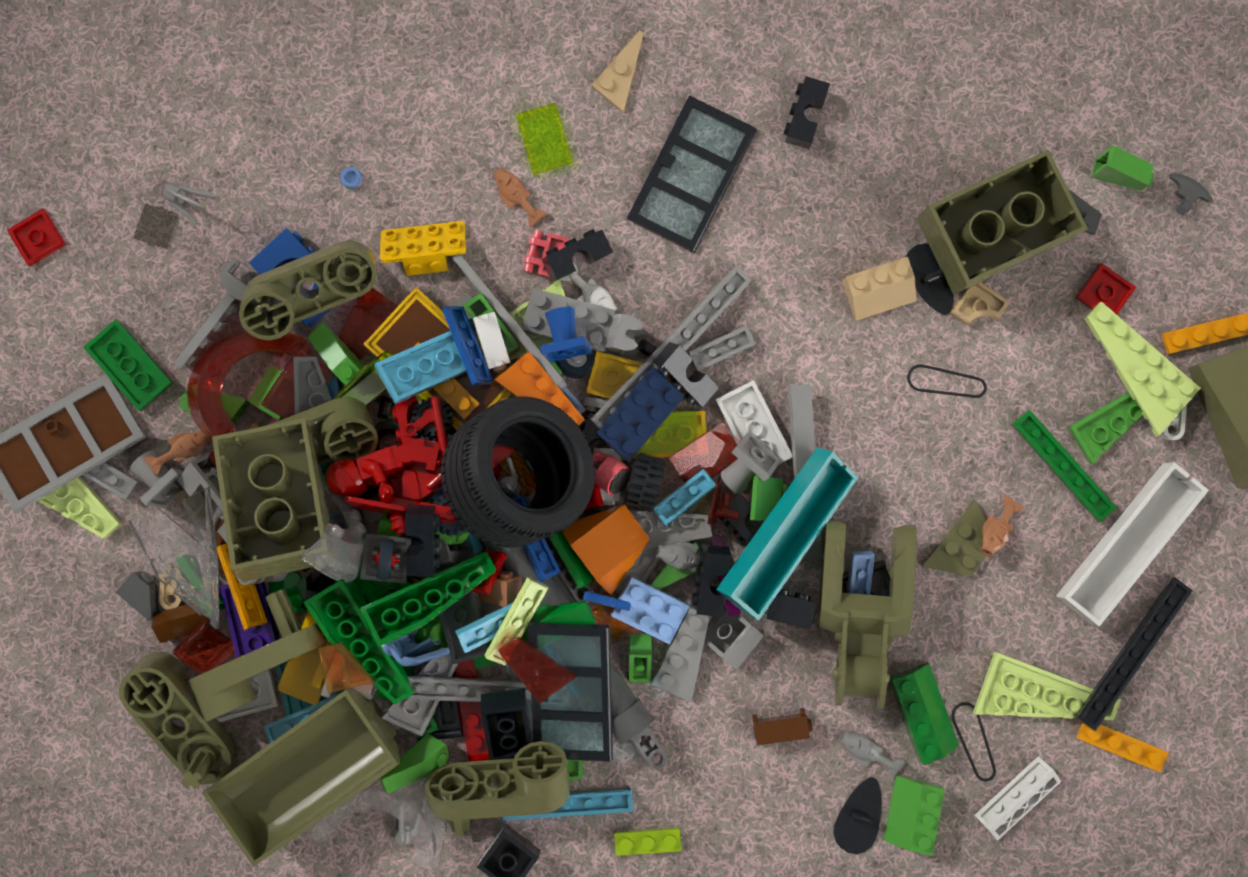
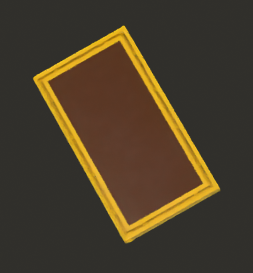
(418, 321)

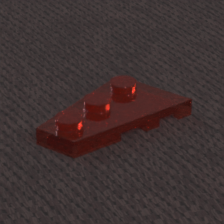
(358, 329)
(535, 669)

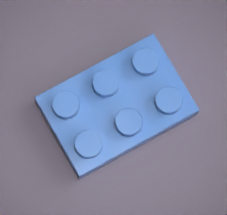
(651, 610)

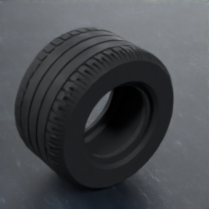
(554, 450)

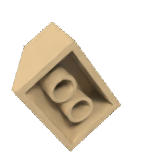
(880, 288)

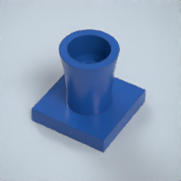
(564, 336)

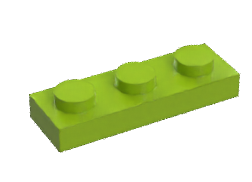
(647, 841)

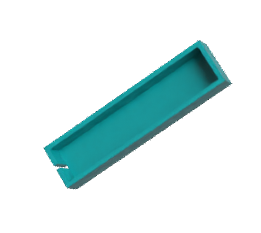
(787, 533)

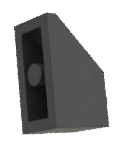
(140, 593)

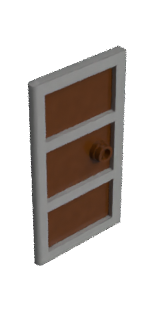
(65, 442)

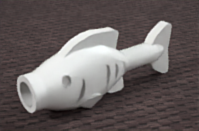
(591, 291)

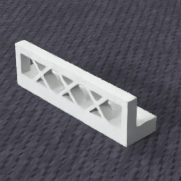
(1001, 810)

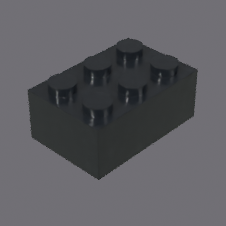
(506, 723)

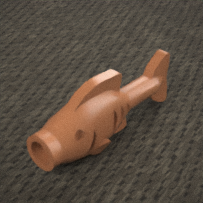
(513, 192)
(183, 447)
(997, 530)

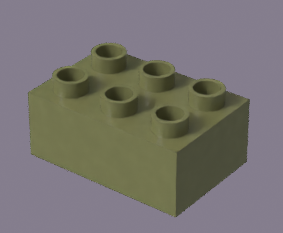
(1001, 222)

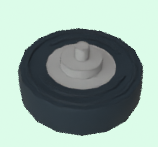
(576, 367)

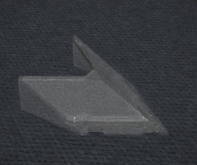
(181, 559)

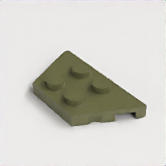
(961, 546)

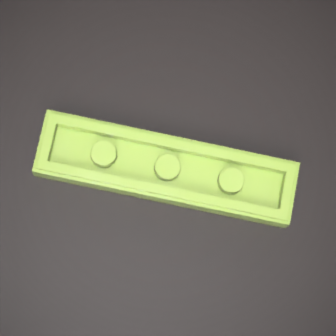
(517, 617)

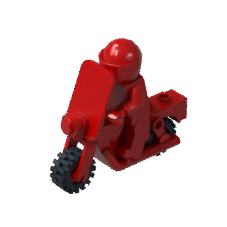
(414, 460)

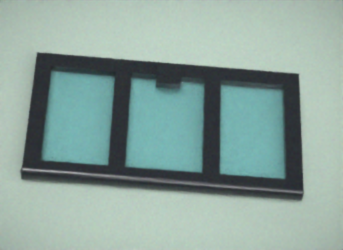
(691, 174)
(581, 711)

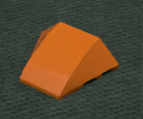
(608, 544)

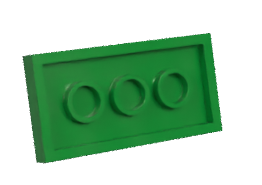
(128, 365)

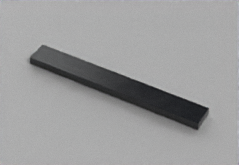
(1133, 654)

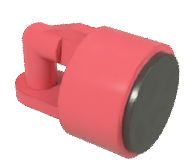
(612, 474)

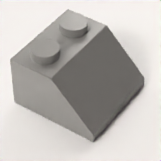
(732, 637)

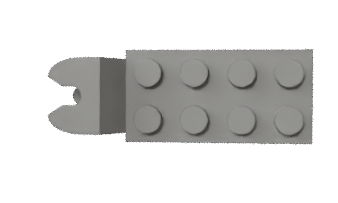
(216, 321)
(596, 323)

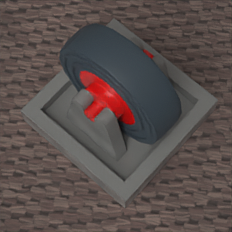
(385, 558)

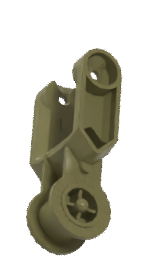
(864, 621)

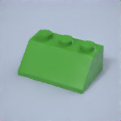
(914, 814)

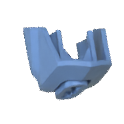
(408, 651)

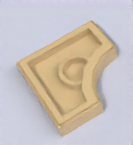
(979, 302)

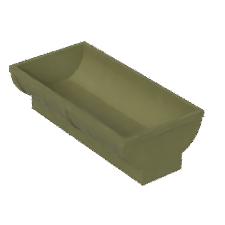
(304, 774)

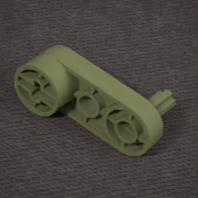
(279, 300)
(339, 429)
(229, 684)
(156, 693)
(500, 788)

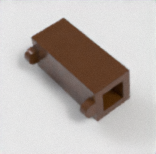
(176, 623)
(781, 728)

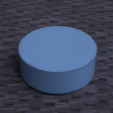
(351, 177)

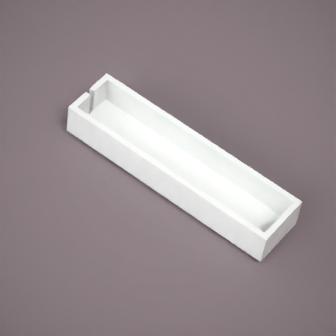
(1132, 543)

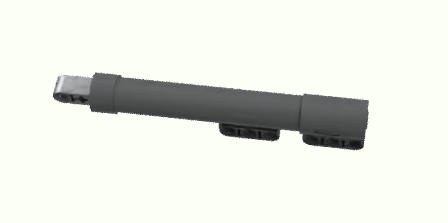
(629, 714)

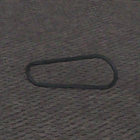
(943, 392)
(965, 747)

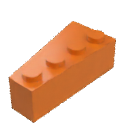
(529, 379)

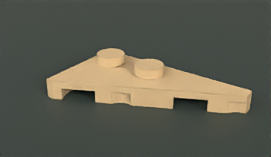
(617, 77)

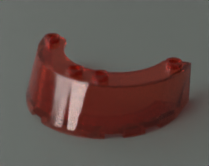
(213, 366)

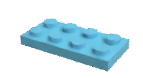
(421, 367)

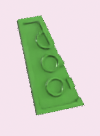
(1102, 427)

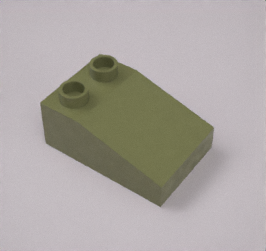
(1225, 400)
(270, 497)

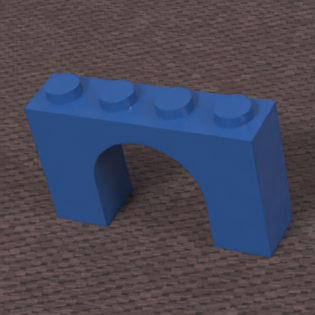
(280, 251)

